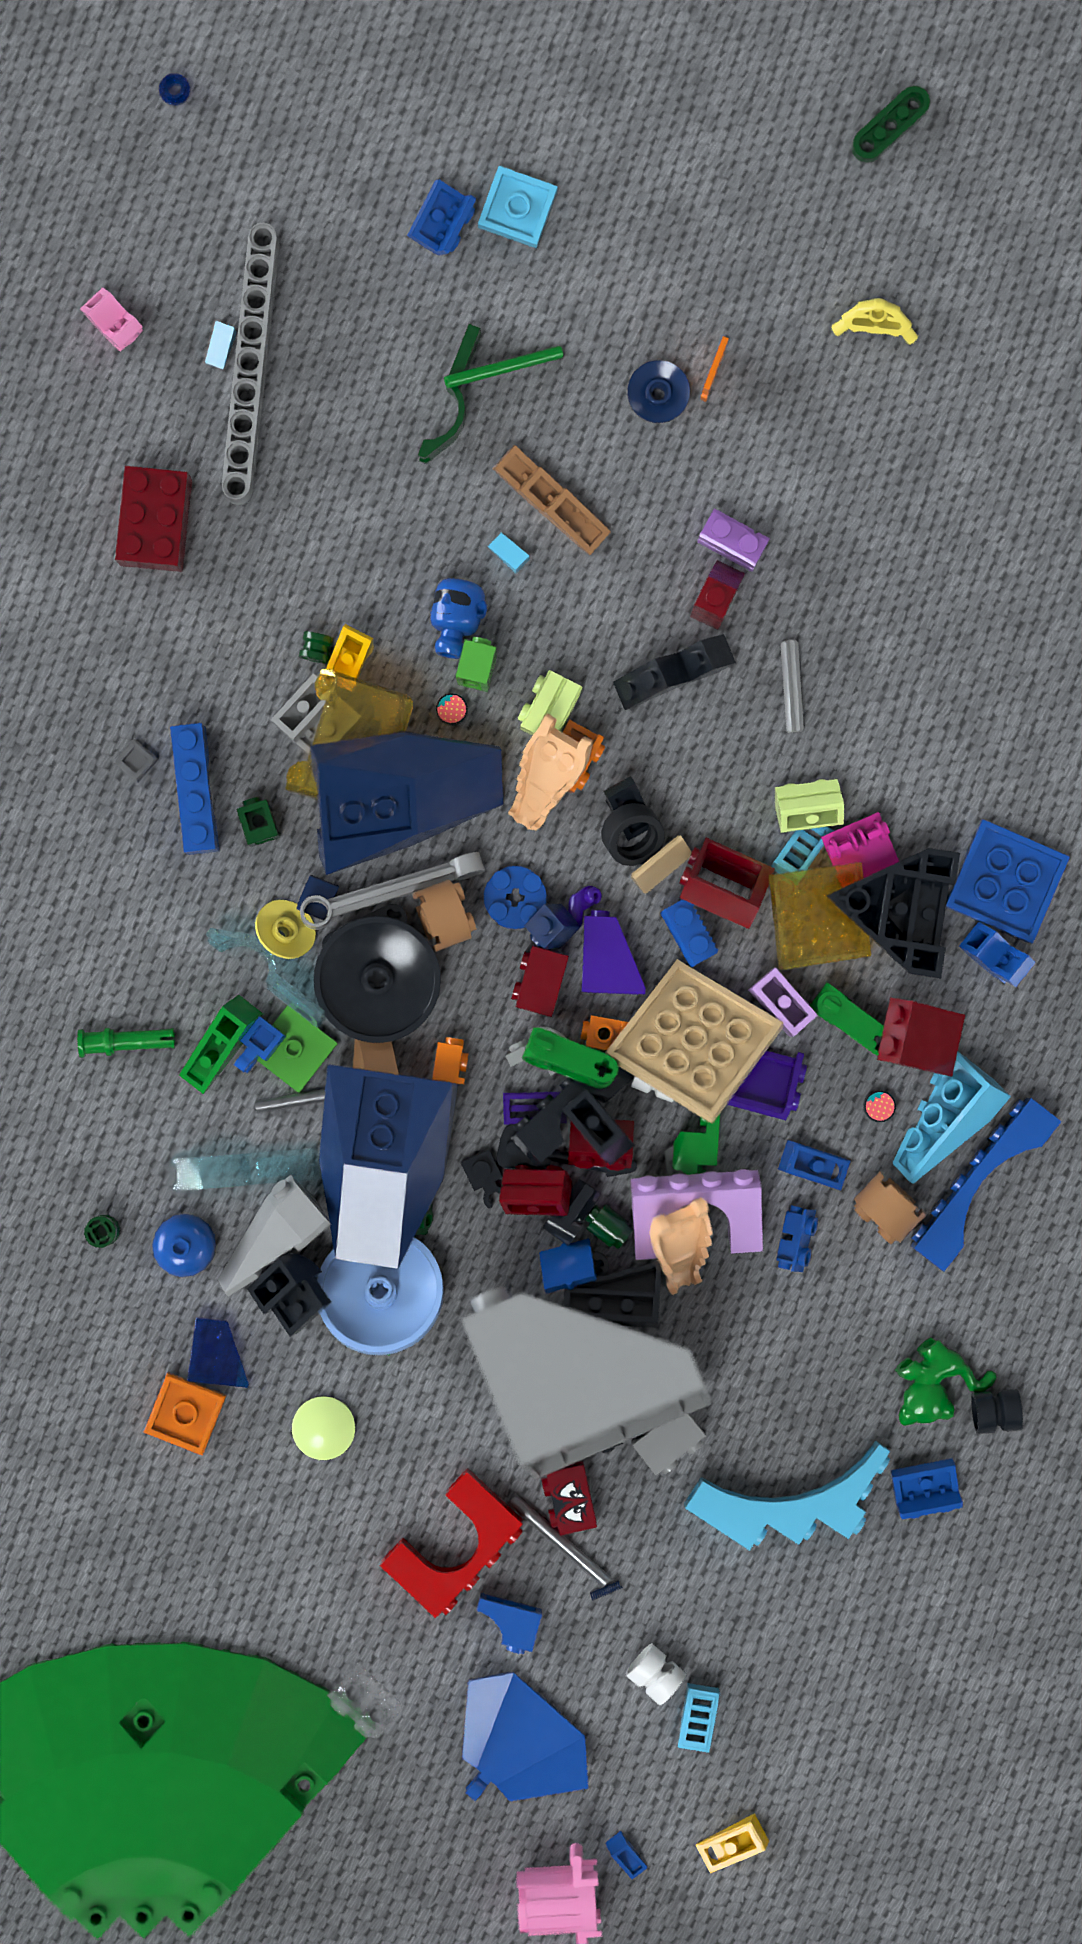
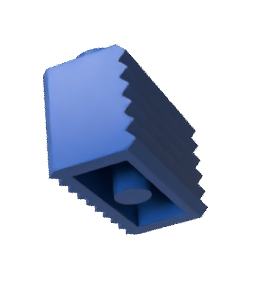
(689, 932)

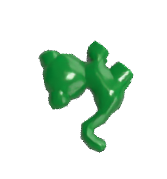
(926, 1398)

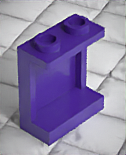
(772, 1086)

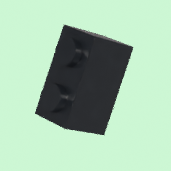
(598, 1127)

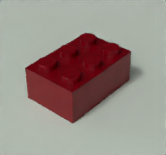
(153, 518)

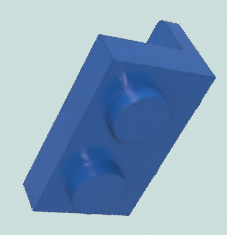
(442, 218)
(926, 1489)

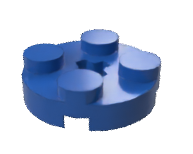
(502, 884)

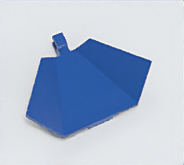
(520, 1741)

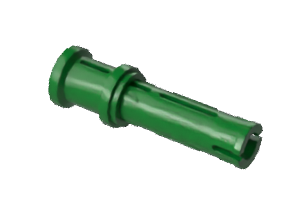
(110, 1041)

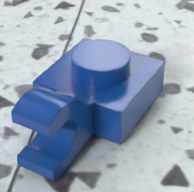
(261, 1042)

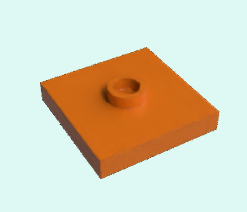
(185, 1413)

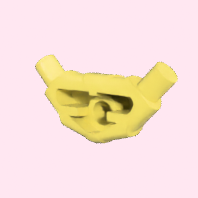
(876, 317)

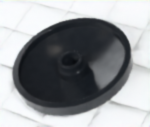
(377, 979)

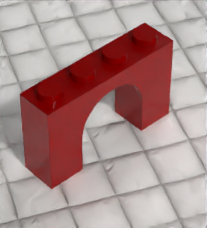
(438, 1586)

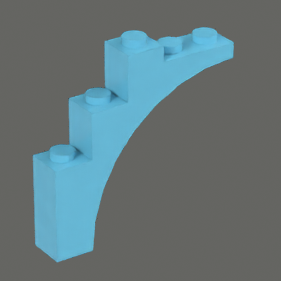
(835, 1504)

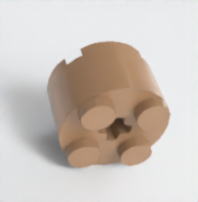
(444, 915)
(889, 1208)

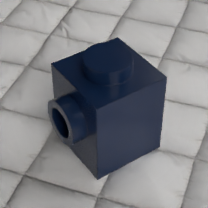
(552, 926)

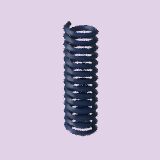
(605, 1588)

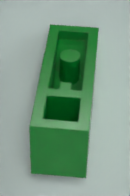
(219, 1043)

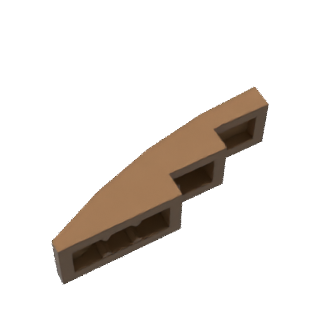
(551, 500)

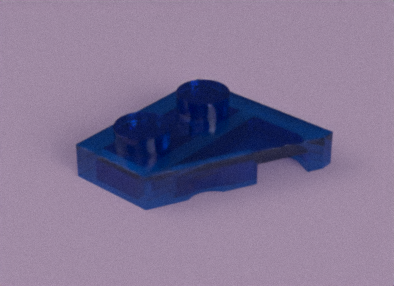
(215, 1355)

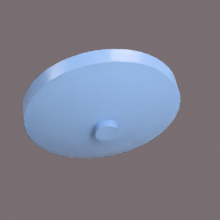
(380, 1306)

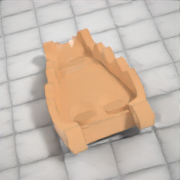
(548, 770)
(681, 1243)

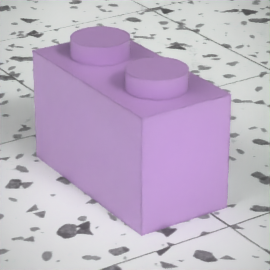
(782, 1002)

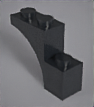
(674, 671)

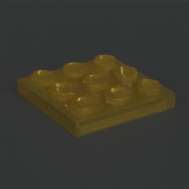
(808, 923)

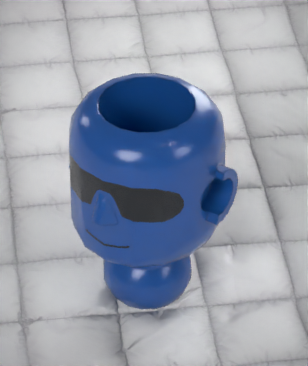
(456, 614)

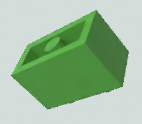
(476, 664)

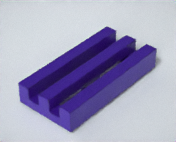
(507, 1108)

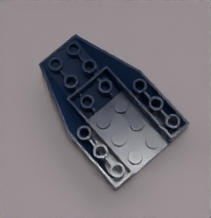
(398, 792)
(382, 1159)

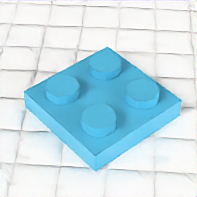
(517, 206)

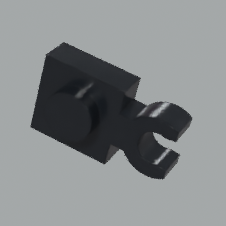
(483, 1172)

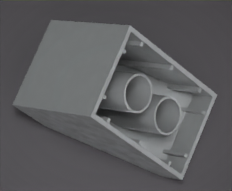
(575, 1380)

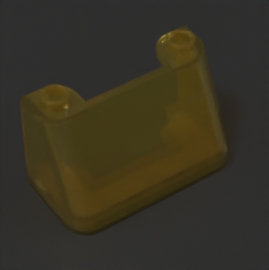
(350, 712)

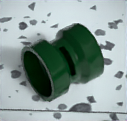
(108, 1231)

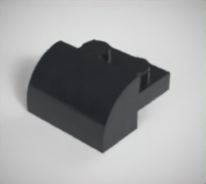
(290, 1292)

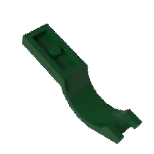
(432, 447)

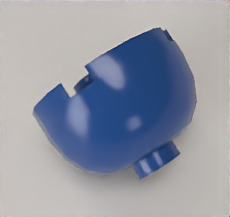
(184, 1245)

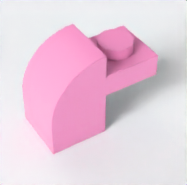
(112, 319)

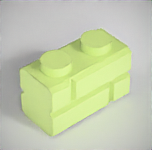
(554, 697)
(809, 805)

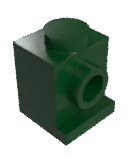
(257, 835)

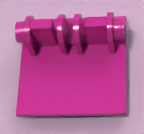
(862, 842)

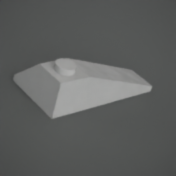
(284, 1221)

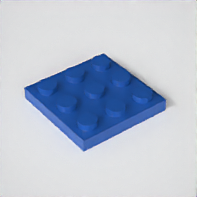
(1007, 881)

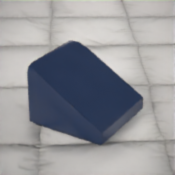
(318, 887)

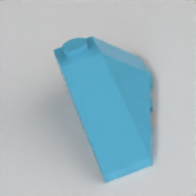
(949, 1118)

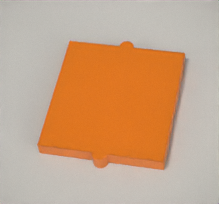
(714, 368)

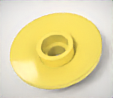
(284, 917)

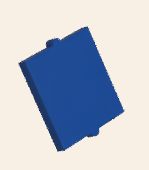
(567, 1266)

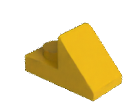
(350, 652)

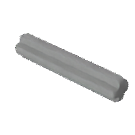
(792, 686)

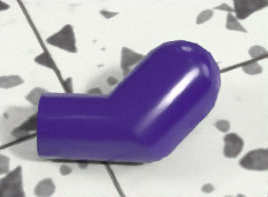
(583, 900)

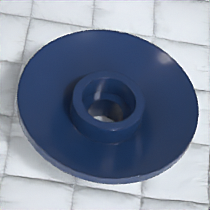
(661, 376)

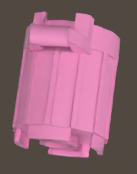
(560, 1898)

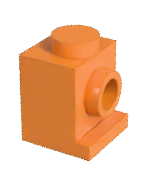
(590, 1031)
(450, 1061)

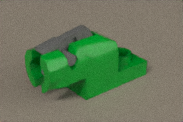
(694, 1150)

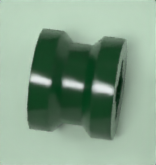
(316, 647)

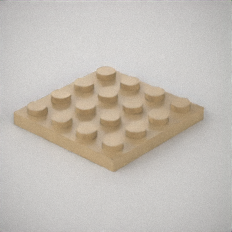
(694, 1040)

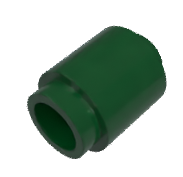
(608, 1226)

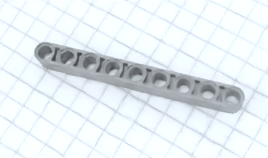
(250, 349)

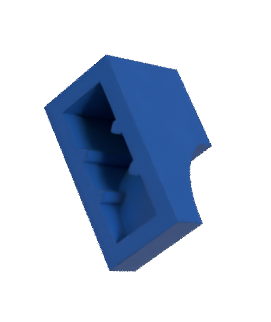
(516, 1621)

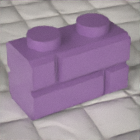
(733, 540)

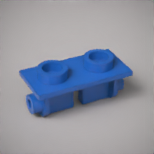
(802, 1228)

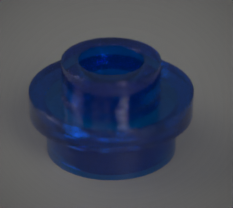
(170, 81)

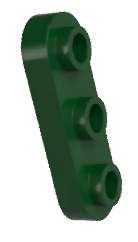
(897, 113)

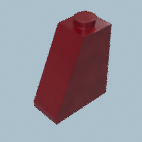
(717, 594)

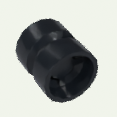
(1002, 1411)

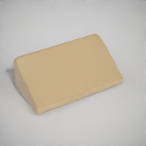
(661, 864)

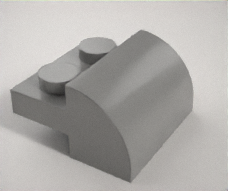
(301, 715)

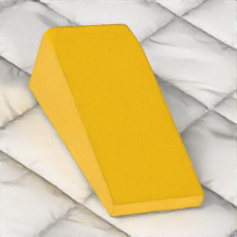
(734, 1843)

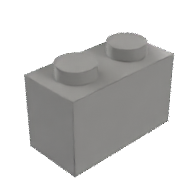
(668, 1442)

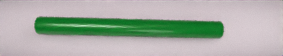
(503, 367)

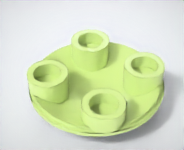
(323, 1428)

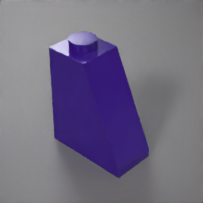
(607, 958)

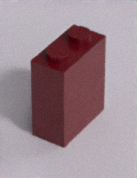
(921, 1037)

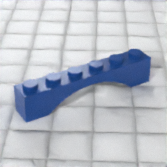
(944, 1234)

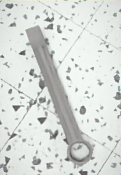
(457, 869)

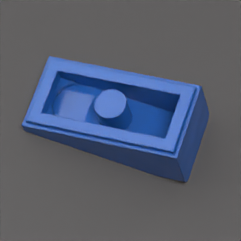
(813, 1164)

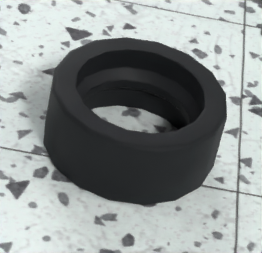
(624, 817)

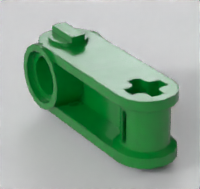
(847, 1016)
(569, 1058)

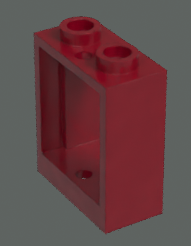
(734, 867)

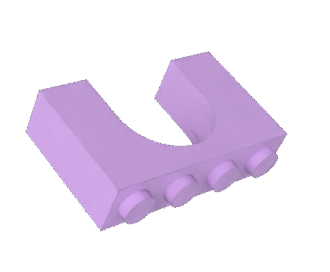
(732, 1192)

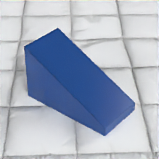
(625, 1855)

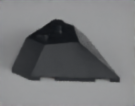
(905, 908)

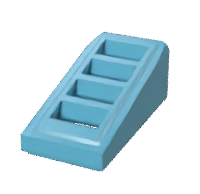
(782, 866)
(704, 1693)

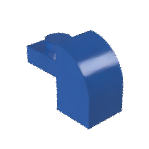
(996, 955)

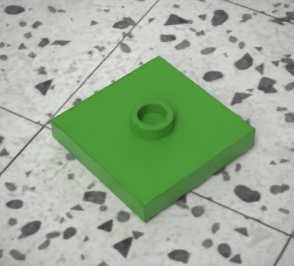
(301, 1050)

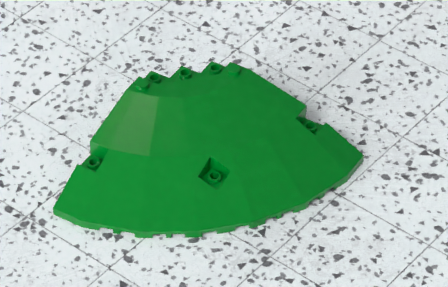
(167, 1810)

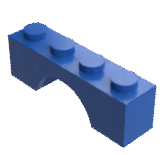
(193, 789)

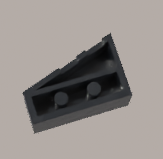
(620, 1297)

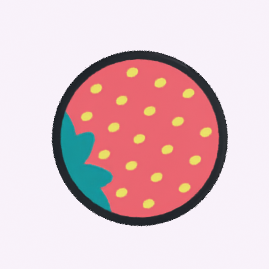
(451, 709)
(879, 1106)

